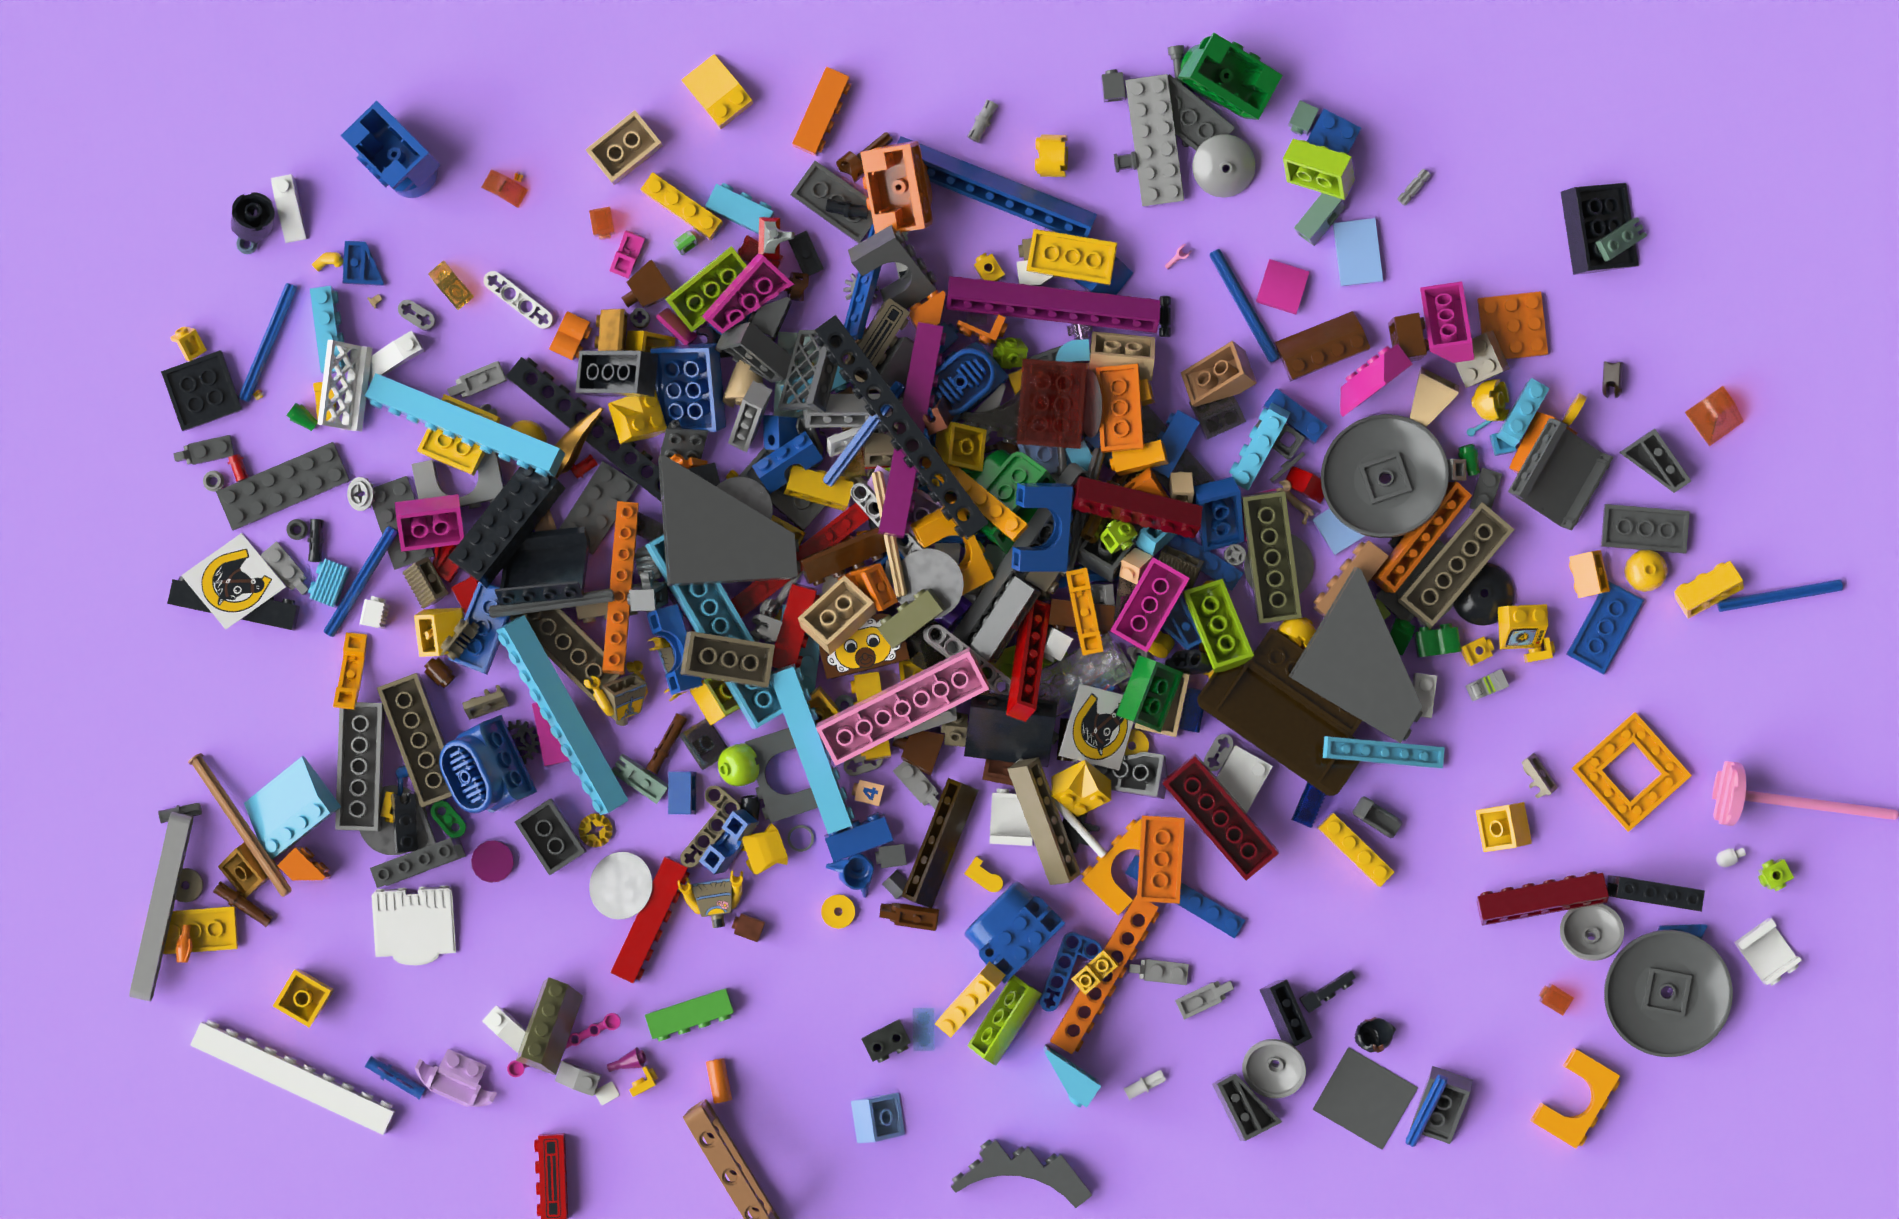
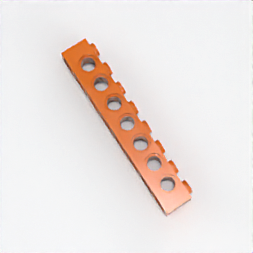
(620, 582)
(1074, 1043)

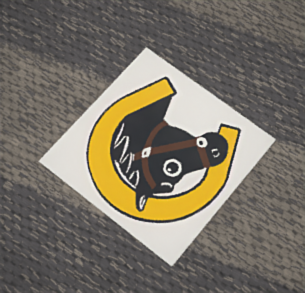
(233, 581)
(1095, 729)

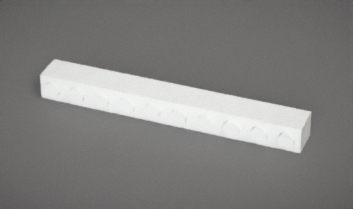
(293, 1077)

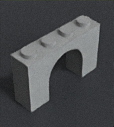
(488, 486)

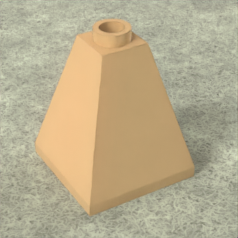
(1431, 396)

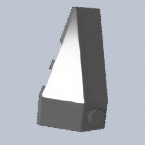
(1139, 775)

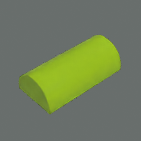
(705, 287)
(1218, 625)
(1004, 1020)

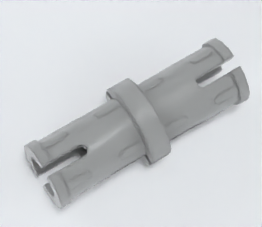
(982, 121)

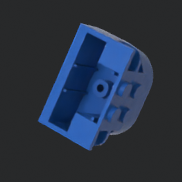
(392, 153)
(976, 371)
(485, 768)
(1013, 929)

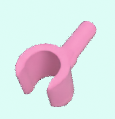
(1180, 255)

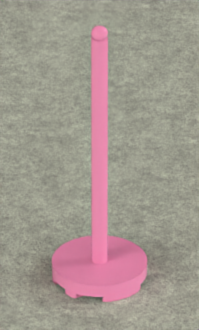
(1731, 793)

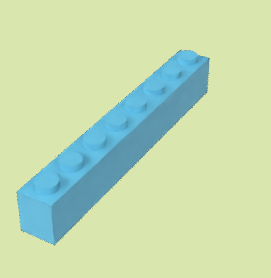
(811, 749)

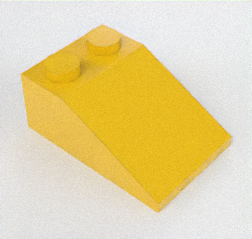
(717, 91)

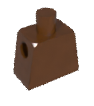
(647, 287)
(921, 749)

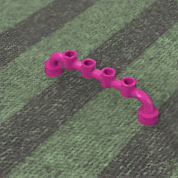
(610, 1022)

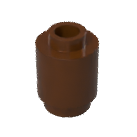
(439, 672)

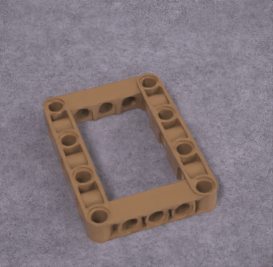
(725, 1157)

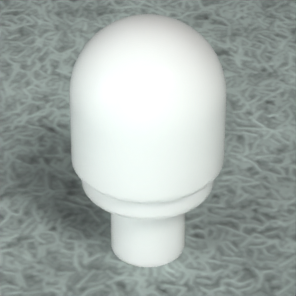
(1729, 857)

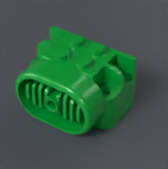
(1229, 76)
(1000, 478)

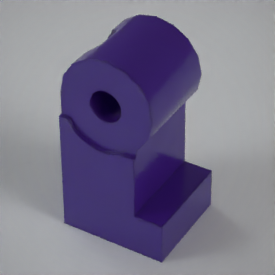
(952, 617)

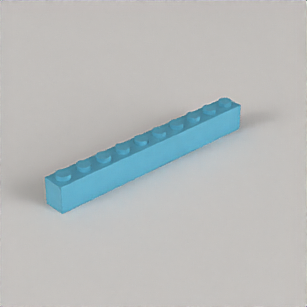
(465, 425)
(562, 715)

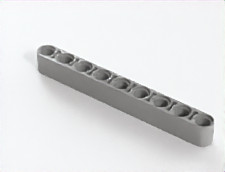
(161, 906)

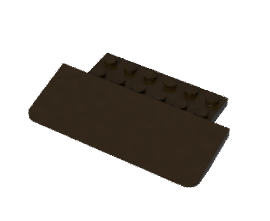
(1281, 713)

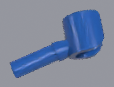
(401, 773)

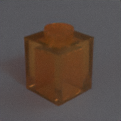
(602, 223)
(1555, 998)

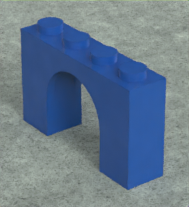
(1052, 554)

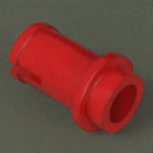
(583, 466)
(238, 467)

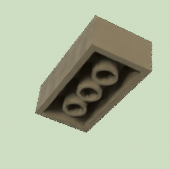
(727, 659)

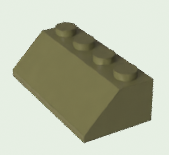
(550, 1026)

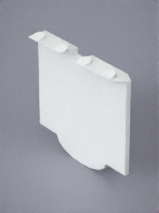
(413, 925)

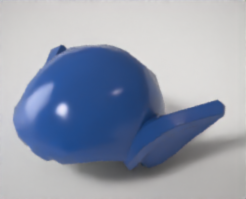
(854, 872)

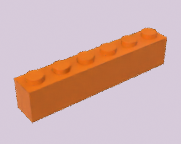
(1418, 542)

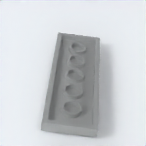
(1154, 140)

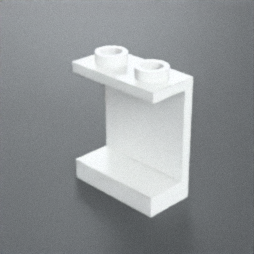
(1008, 820)
(1767, 952)

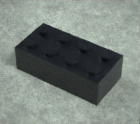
(617, 373)

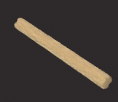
(890, 541)

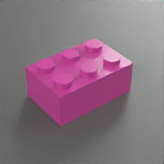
(429, 522)

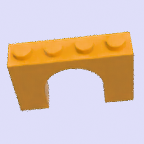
(1137, 460)
(974, 566)
(1099, 876)
(1601, 1083)

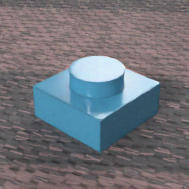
(1501, 447)

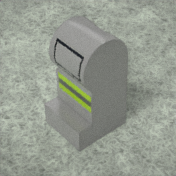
(1487, 685)

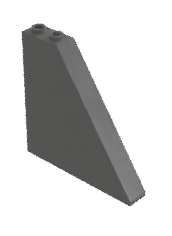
(717, 536)
(1358, 664)

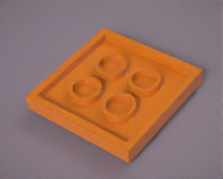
(1516, 323)

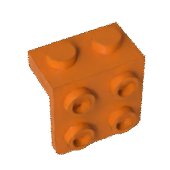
(998, 329)

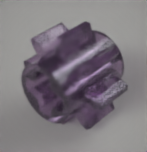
(1079, 331)

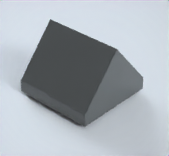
(895, 884)

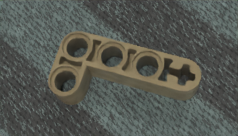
(707, 829)

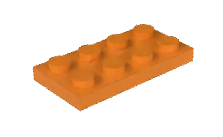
(1121, 408)
(1160, 859)

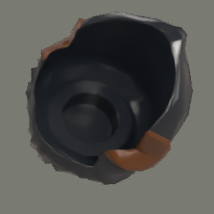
(1374, 1034)

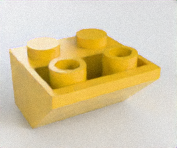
(434, 627)

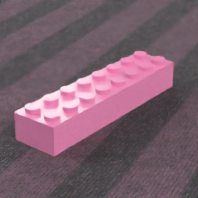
(902, 706)

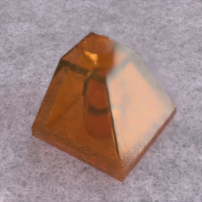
(1715, 415)

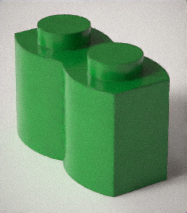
(1437, 641)

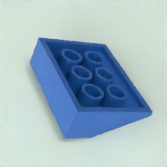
(691, 386)

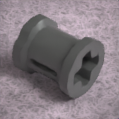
(1125, 161)
(645, 322)

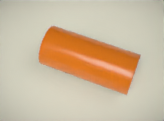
(719, 1080)

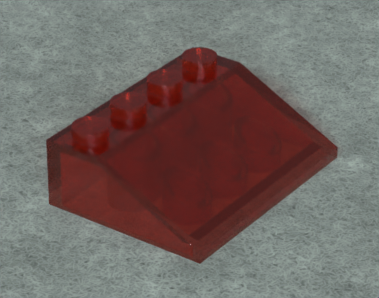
(1052, 403)

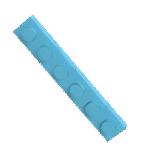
(1383, 752)

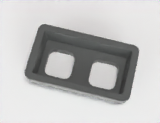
(1282, 449)

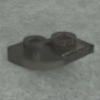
(649, 528)

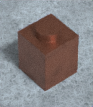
(748, 927)

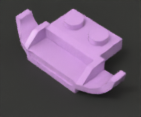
(456, 1079)

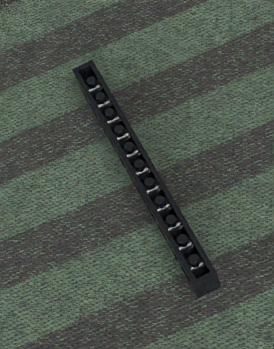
(834, 328)
(519, 375)

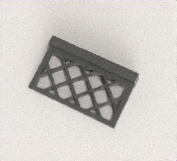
(823, 378)

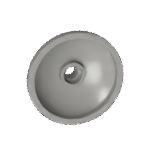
(1221, 151)
(1592, 921)
(1274, 1079)

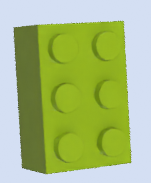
(1319, 168)

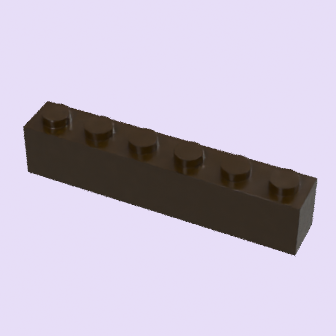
(940, 843)

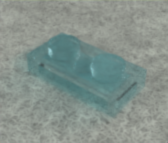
(923, 1029)

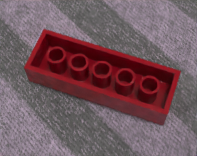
(1220, 817)

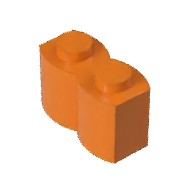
(570, 336)

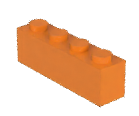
(821, 111)

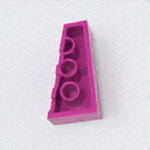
(747, 293)

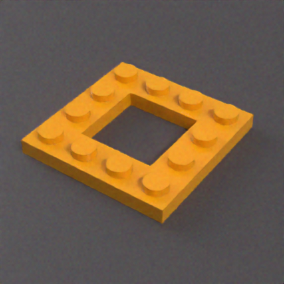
(1671, 771)

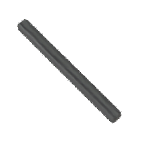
(1080, 517)
(588, 599)

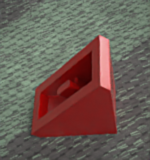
(1305, 484)

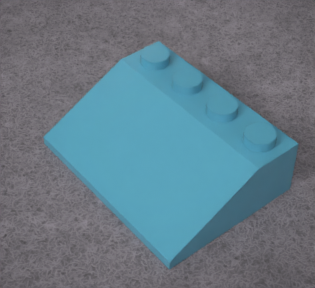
(290, 807)
(1078, 1083)

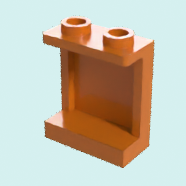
(874, 584)

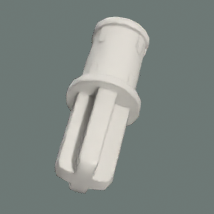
(1144, 1084)

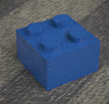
(1333, 132)

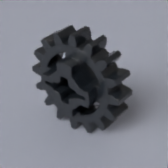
(522, 732)

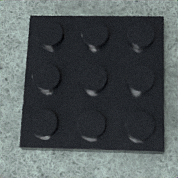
(201, 390)

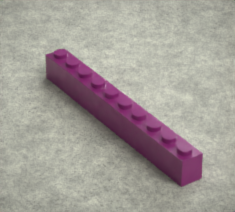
(1053, 304)
(916, 402)

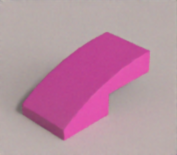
(627, 254)

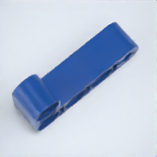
(1057, 970)

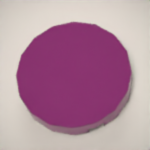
(492, 861)

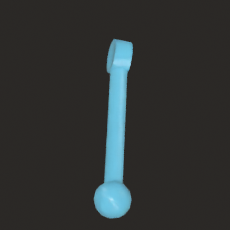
(1471, 431)

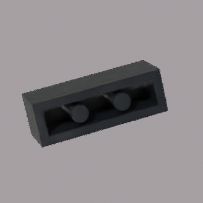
(1285, 1012)

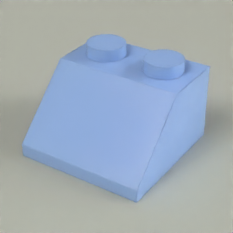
(877, 1118)

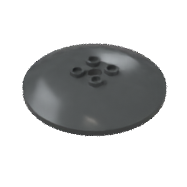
(1381, 447)
(1672, 1023)

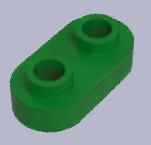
(448, 819)

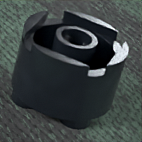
(252, 217)

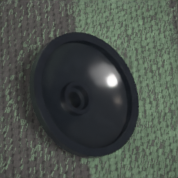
(1480, 609)

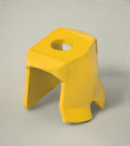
(764, 849)

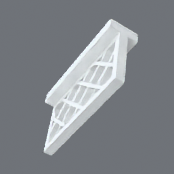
(354, 387)

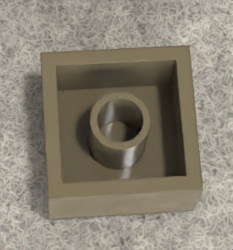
(1487, 360)

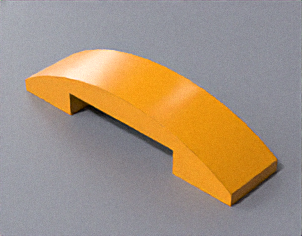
(1084, 611)
(351, 671)

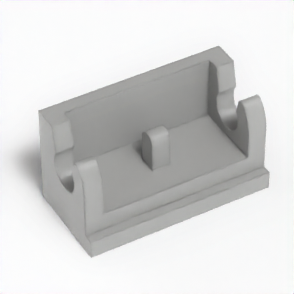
(768, 628)

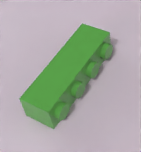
(689, 1013)

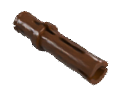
(664, 747)
(243, 904)

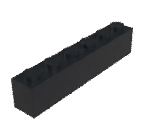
(270, 613)

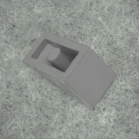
(578, 1078)

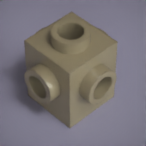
(956, 731)

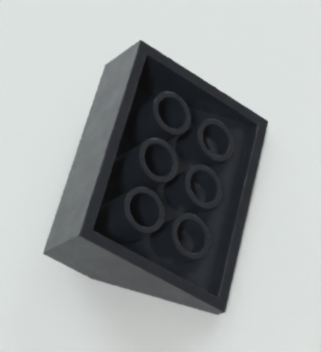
(1590, 216)

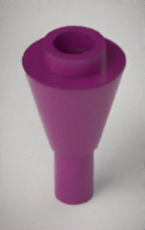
(633, 1059)

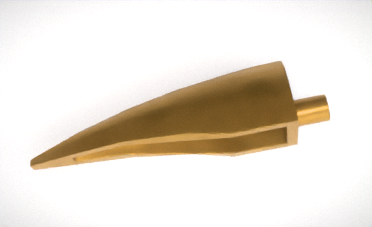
(574, 439)

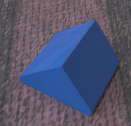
(1120, 276)

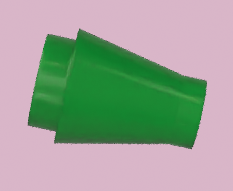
(300, 415)
(1470, 453)

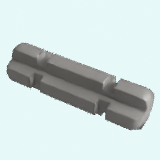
(1414, 187)

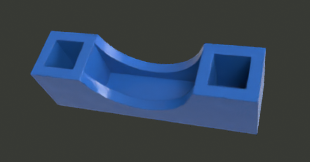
(669, 624)

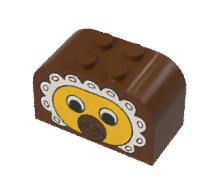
(863, 651)

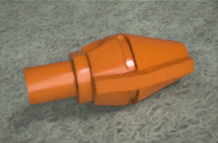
(184, 945)

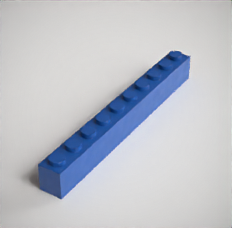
(1005, 193)

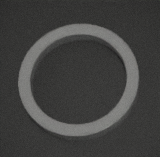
(812, 838)

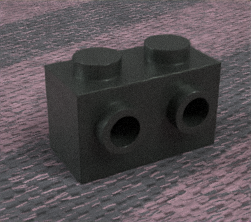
(884, 1037)

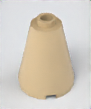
(739, 384)

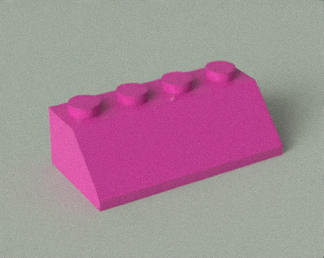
(1447, 321)
(1372, 377)
(1149, 604)

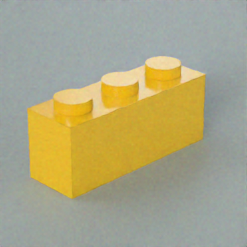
(811, 487)
(1708, 589)

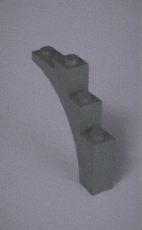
(996, 1162)

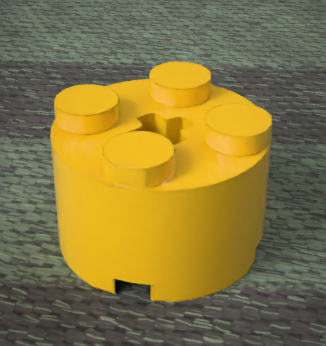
(1052, 155)

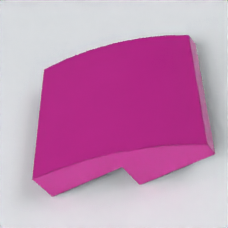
(1282, 286)

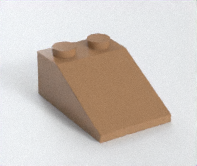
(1219, 375)

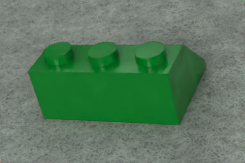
(1149, 693)

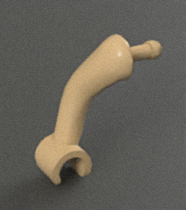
(1302, 507)

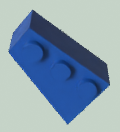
(1181, 625)

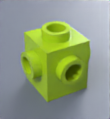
(1010, 352)
(1118, 536)
(1782, 873)

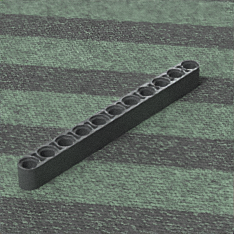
(1036, 534)

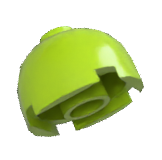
(738, 765)

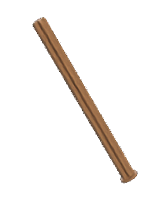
(240, 824)

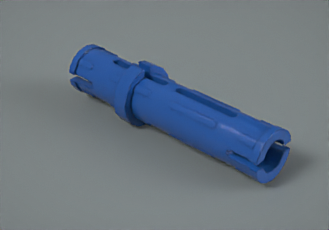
(373, 1064)

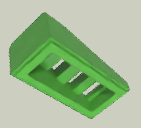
(685, 242)

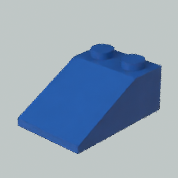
(1220, 513)

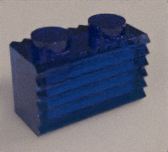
(1191, 713)
(1308, 806)

